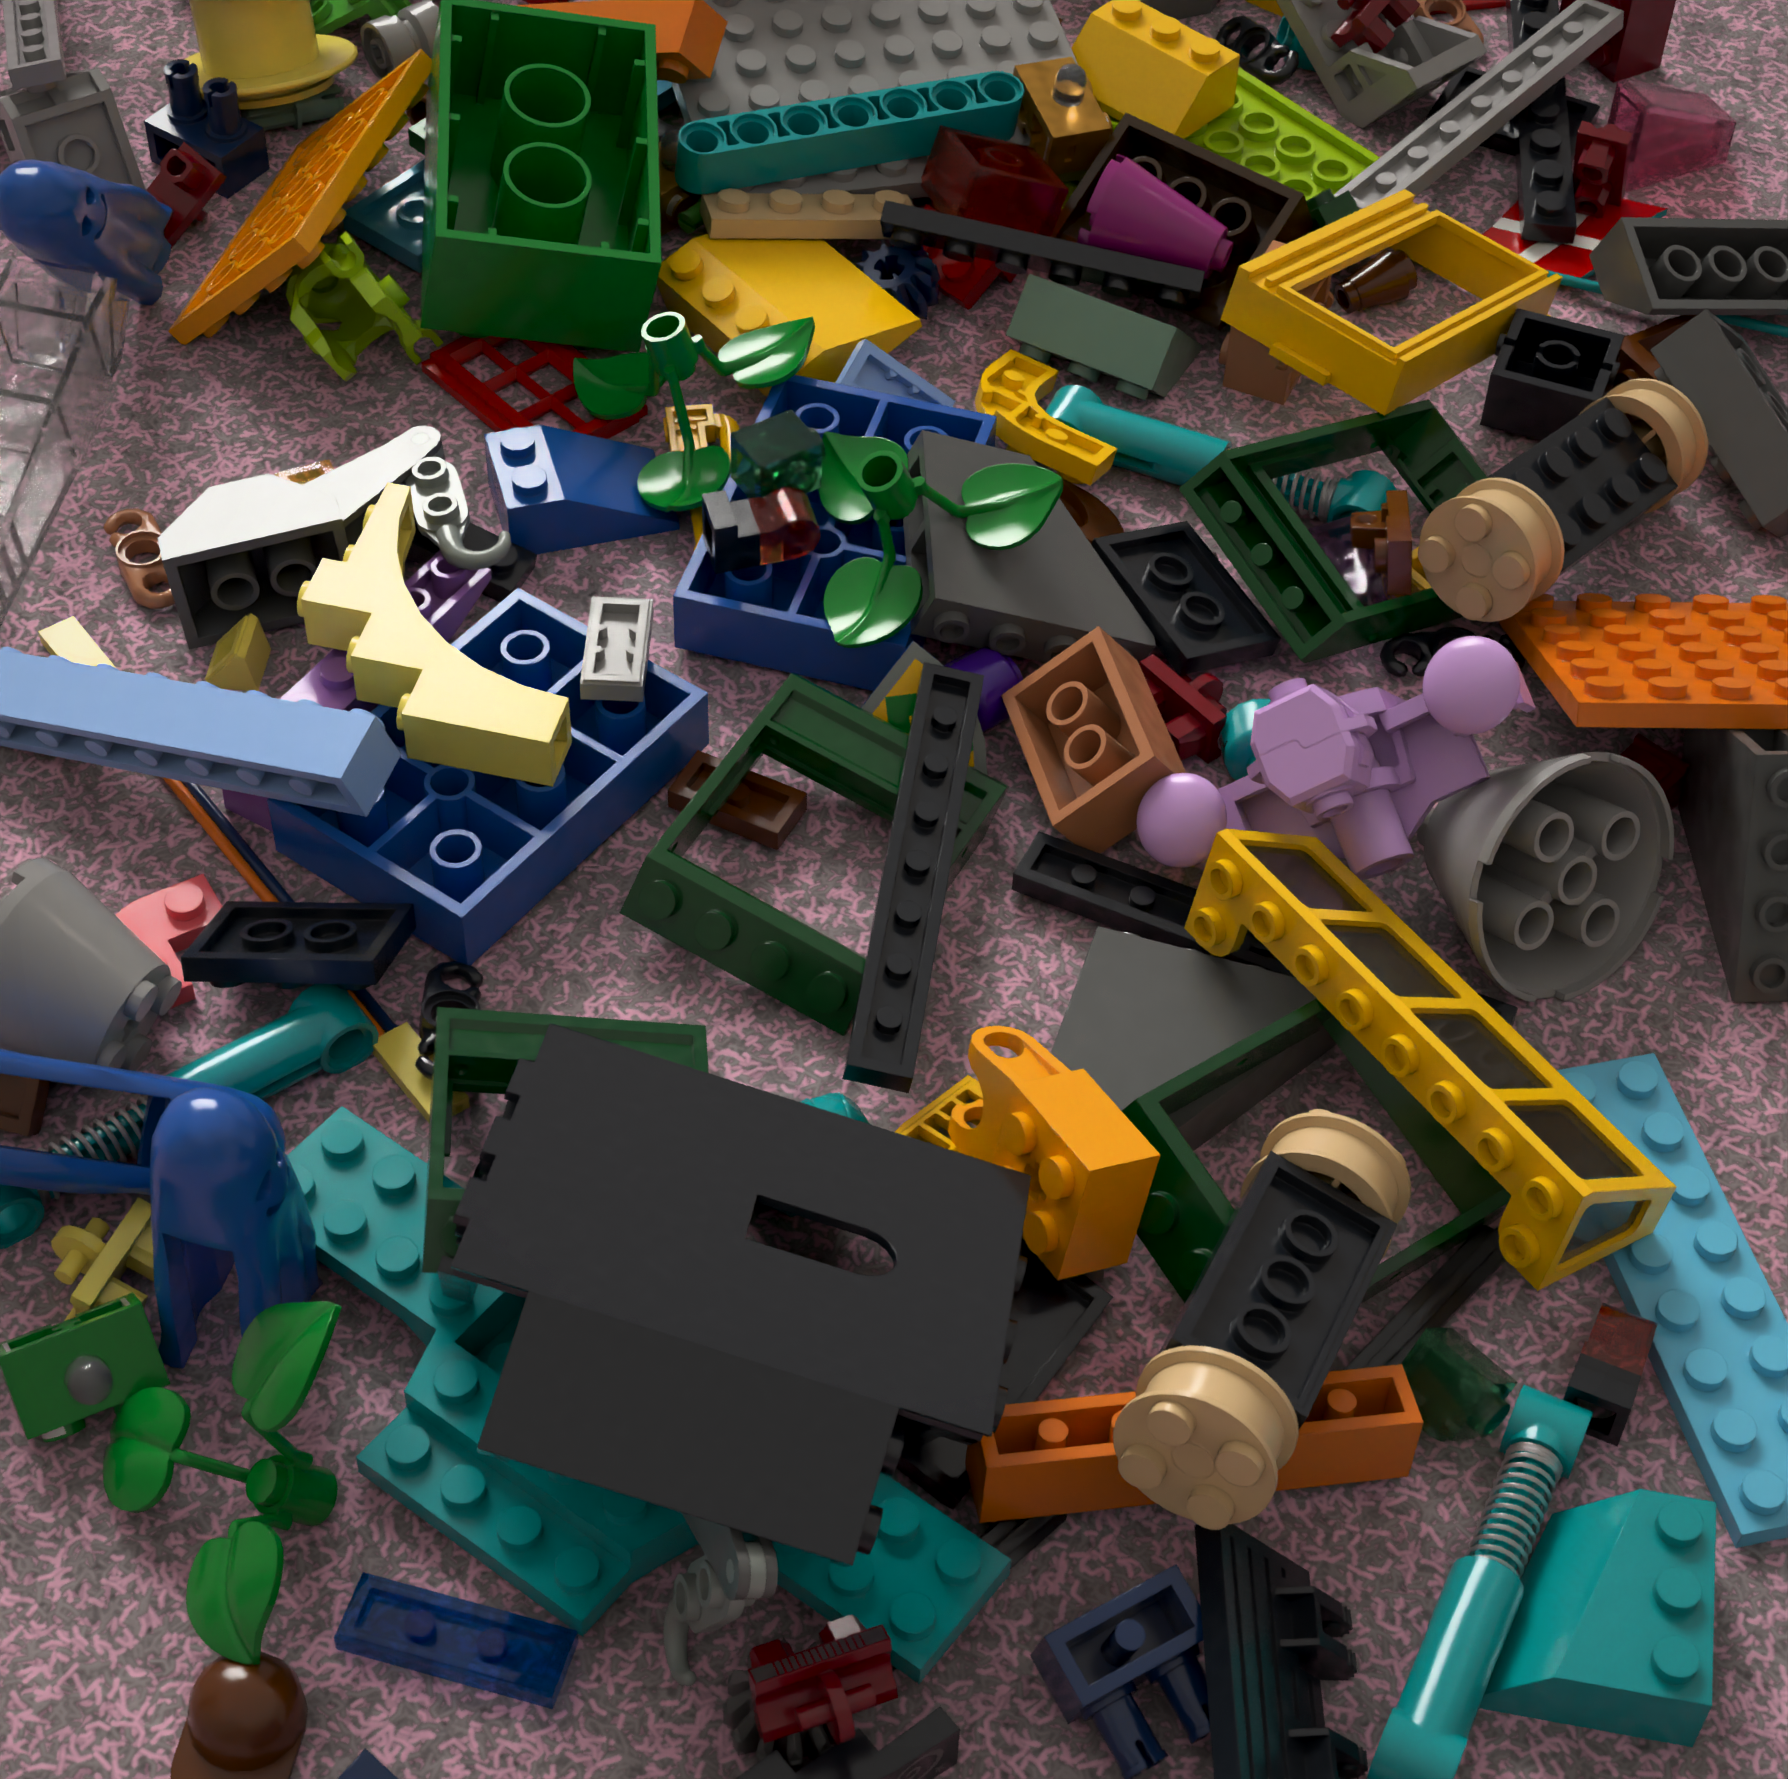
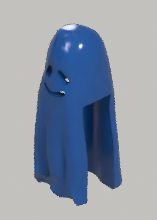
(86, 225)
(90, 1175)
(222, 1199)

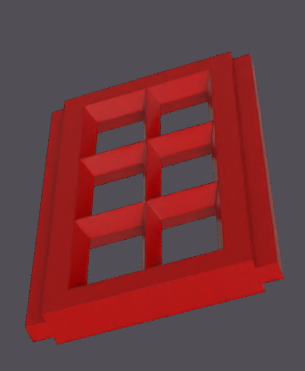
(481, 398)

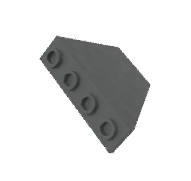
(1015, 599)
(1739, 848)
(1161, 1009)

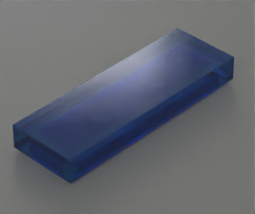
(457, 1640)

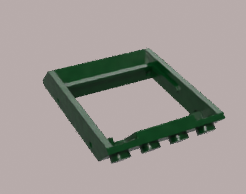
(1280, 555)
(742, 934)
(479, 1055)

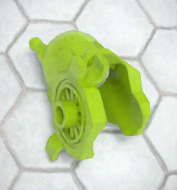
(346, 290)

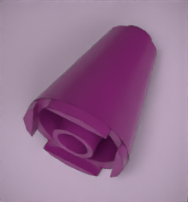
(1150, 220)

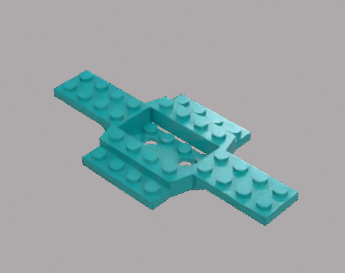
(554, 1535)

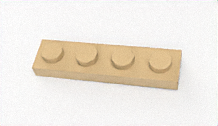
(796, 215)

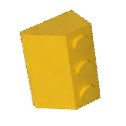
(1155, 67)

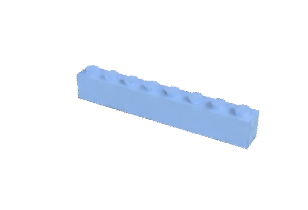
(194, 732)

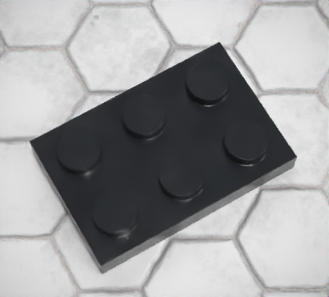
(1186, 598)
(299, 944)

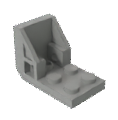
(1372, 84)
(70, 126)

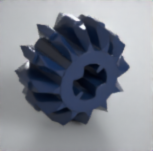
(904, 275)

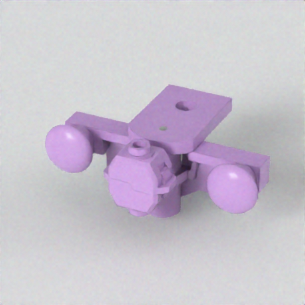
(1322, 771)

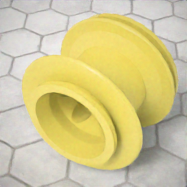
(266, 50)

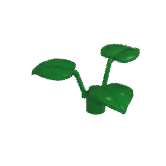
(620, 386)
(871, 477)
(240, 1575)

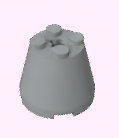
(75, 974)

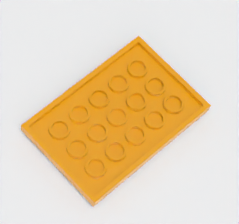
(304, 201)

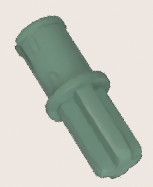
(311, 109)

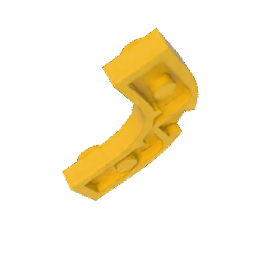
(1012, 392)

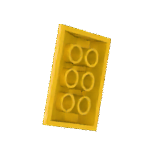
(756, 283)

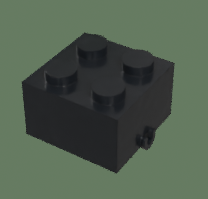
(1548, 373)

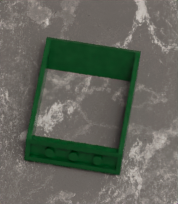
(1189, 1210)

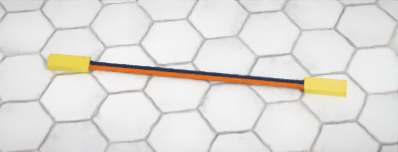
(395, 1047)

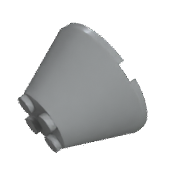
(1552, 869)

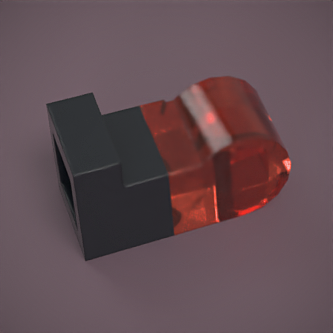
(758, 529)
(1611, 1369)

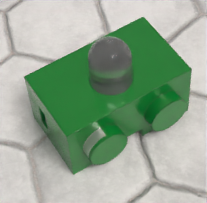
(80, 1367)

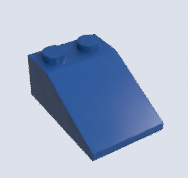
(569, 489)

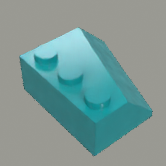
(1616, 1620)

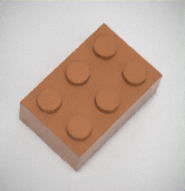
(1092, 739)

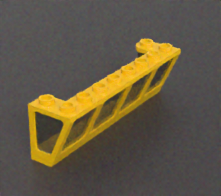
(1568, 1169)

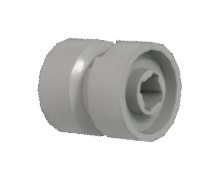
(396, 38)

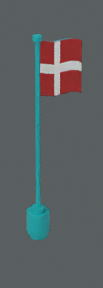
(1573, 259)

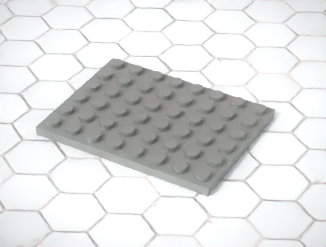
(836, 48)

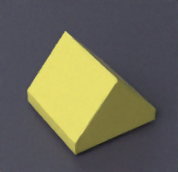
(240, 656)

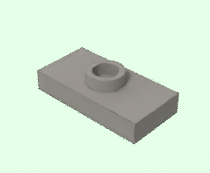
(617, 649)

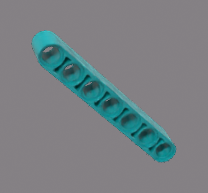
(842, 131)

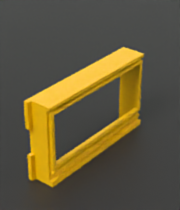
(1339, 353)

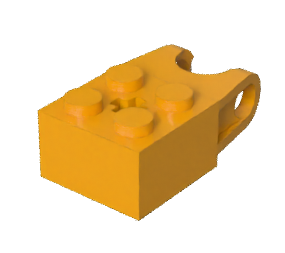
(1073, 1140)

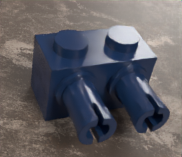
(208, 126)
(1112, 1649)

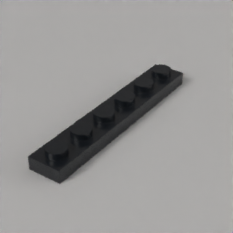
(1022, 250)

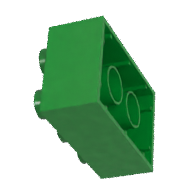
(541, 176)

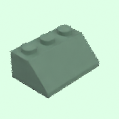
(1100, 339)

